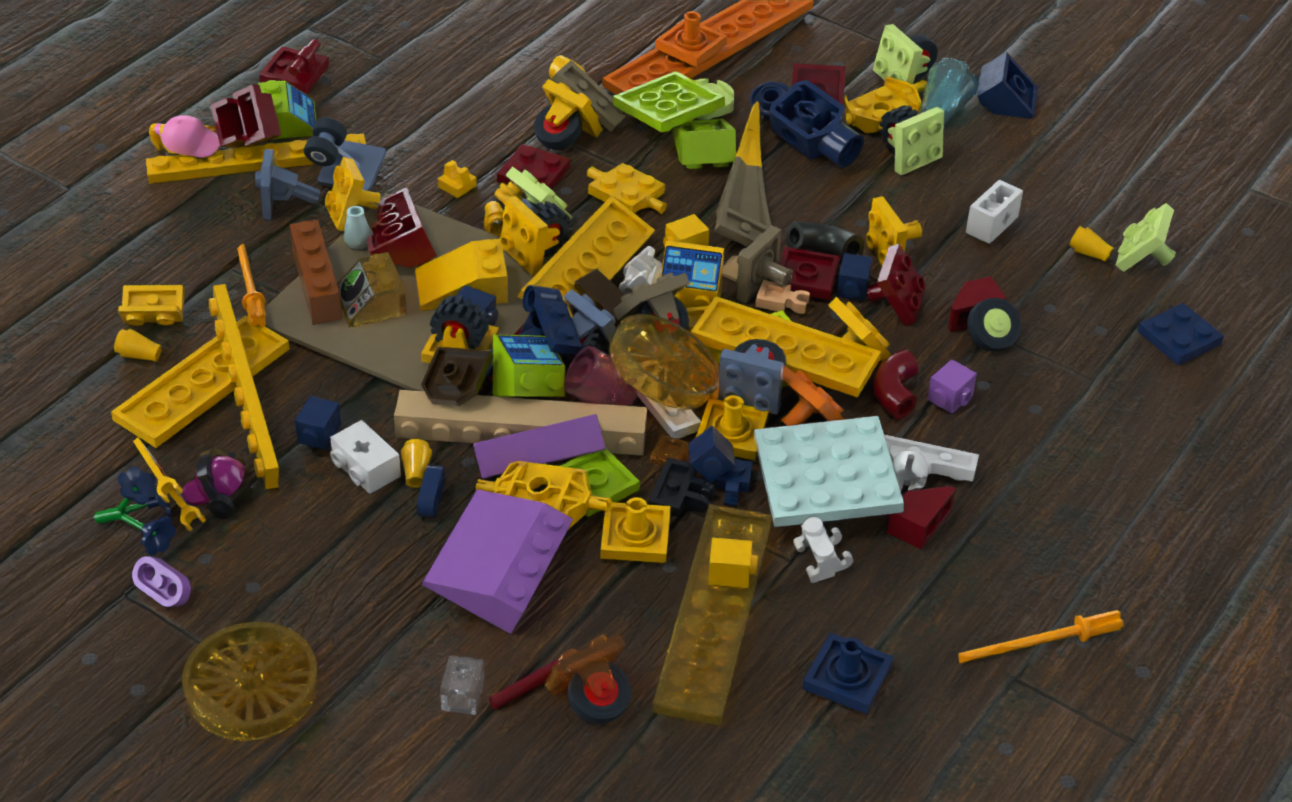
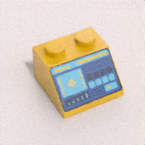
(703, 268)

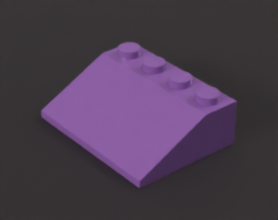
(497, 556)

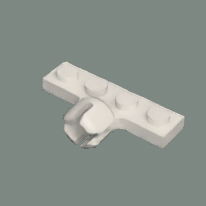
(917, 460)

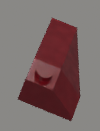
(400, 232)

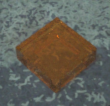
(671, 448)

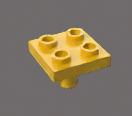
(348, 192)
(888, 229)
(859, 328)
(735, 423)
(636, 532)

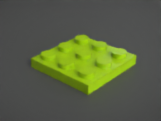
(669, 101)

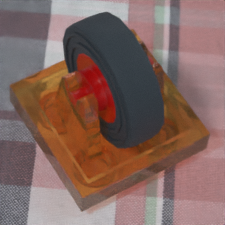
(595, 685)

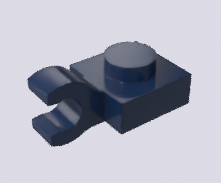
(736, 480)

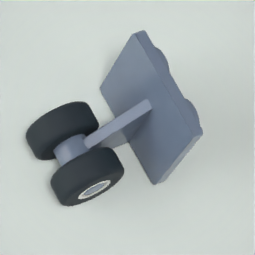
(330, 146)

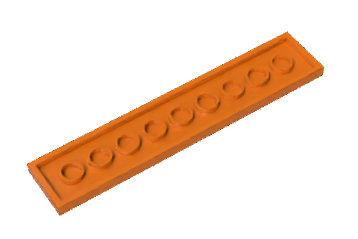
(741, 22)

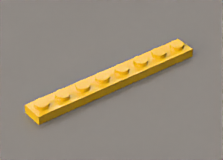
(230, 161)
(245, 393)

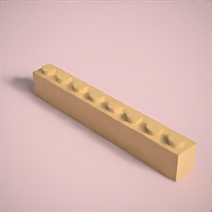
(495, 417)

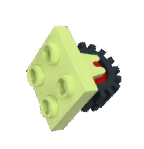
(913, 137)

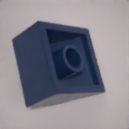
(1007, 88)

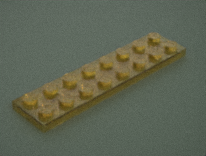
(710, 624)

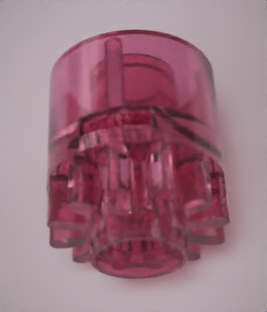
(596, 379)

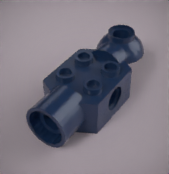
(808, 121)

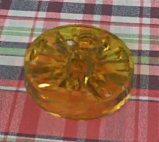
(666, 350)
(259, 674)

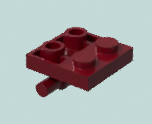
(297, 67)

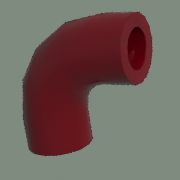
(889, 382)

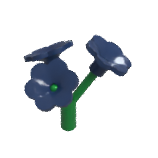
(140, 488)

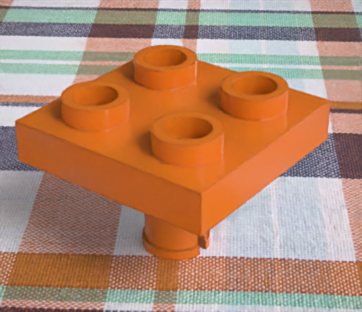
(691, 40)
(810, 400)

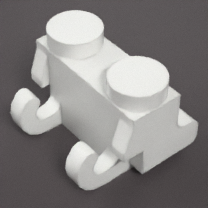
(641, 269)
(822, 548)

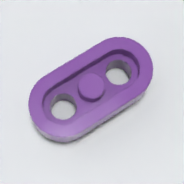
(164, 583)

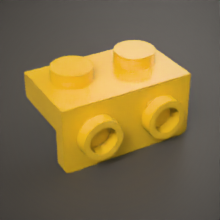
(152, 304)

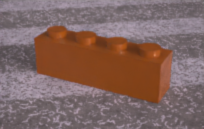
(315, 272)

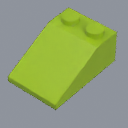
(705, 143)

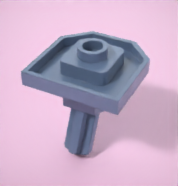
(280, 184)

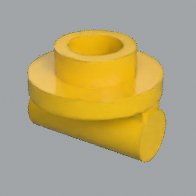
(508, 191)

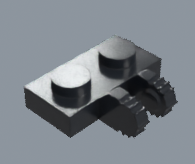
(680, 487)

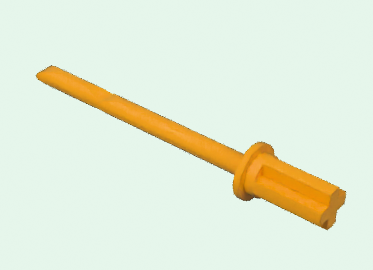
(253, 301)
(1083, 627)

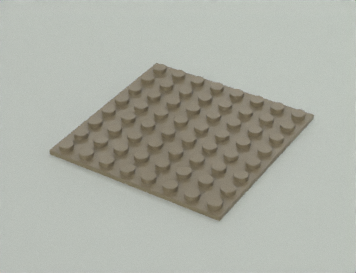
(390, 346)

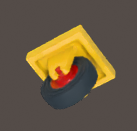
(565, 117)

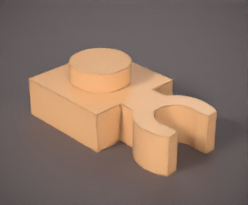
(777, 298)

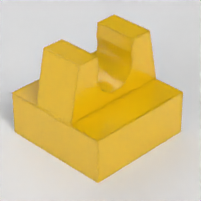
(456, 180)

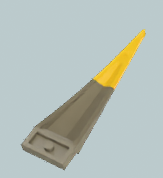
(743, 204)

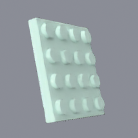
(827, 471)

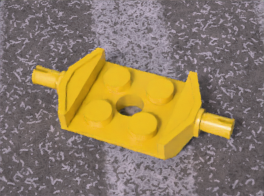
(566, 489)

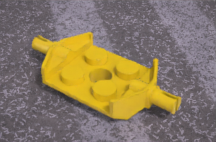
(869, 108)

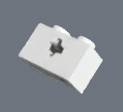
(994, 211)
(365, 457)

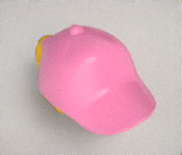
(185, 137)

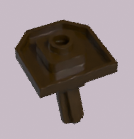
(456, 375)

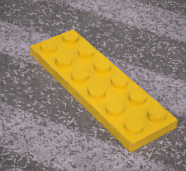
(601, 243)
(817, 354)
(194, 385)

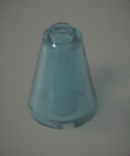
(949, 87)

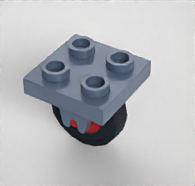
(753, 374)

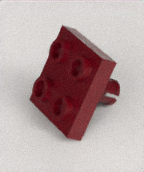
(899, 284)

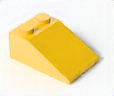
(474, 264)

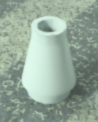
(356, 228)

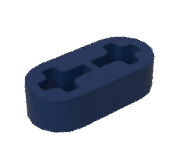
(431, 491)

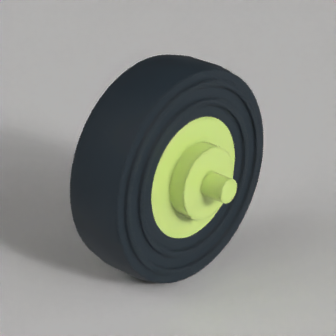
(994, 324)

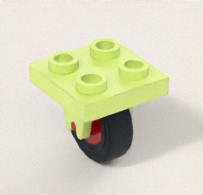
(904, 56)

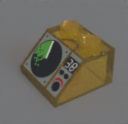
(372, 291)

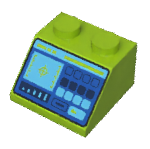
(293, 109)
(526, 367)

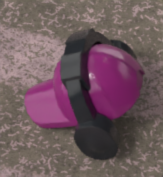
(215, 479)

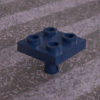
(848, 672)

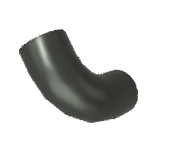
(823, 239)

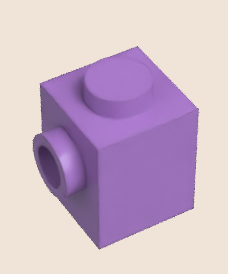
(952, 386)

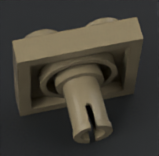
(761, 263)

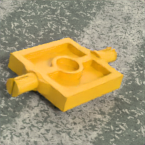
(627, 186)

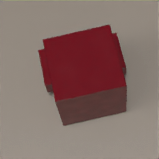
(246, 118)

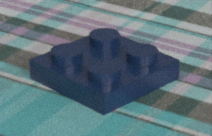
(1180, 333)

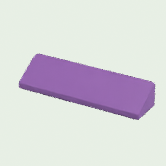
(540, 445)

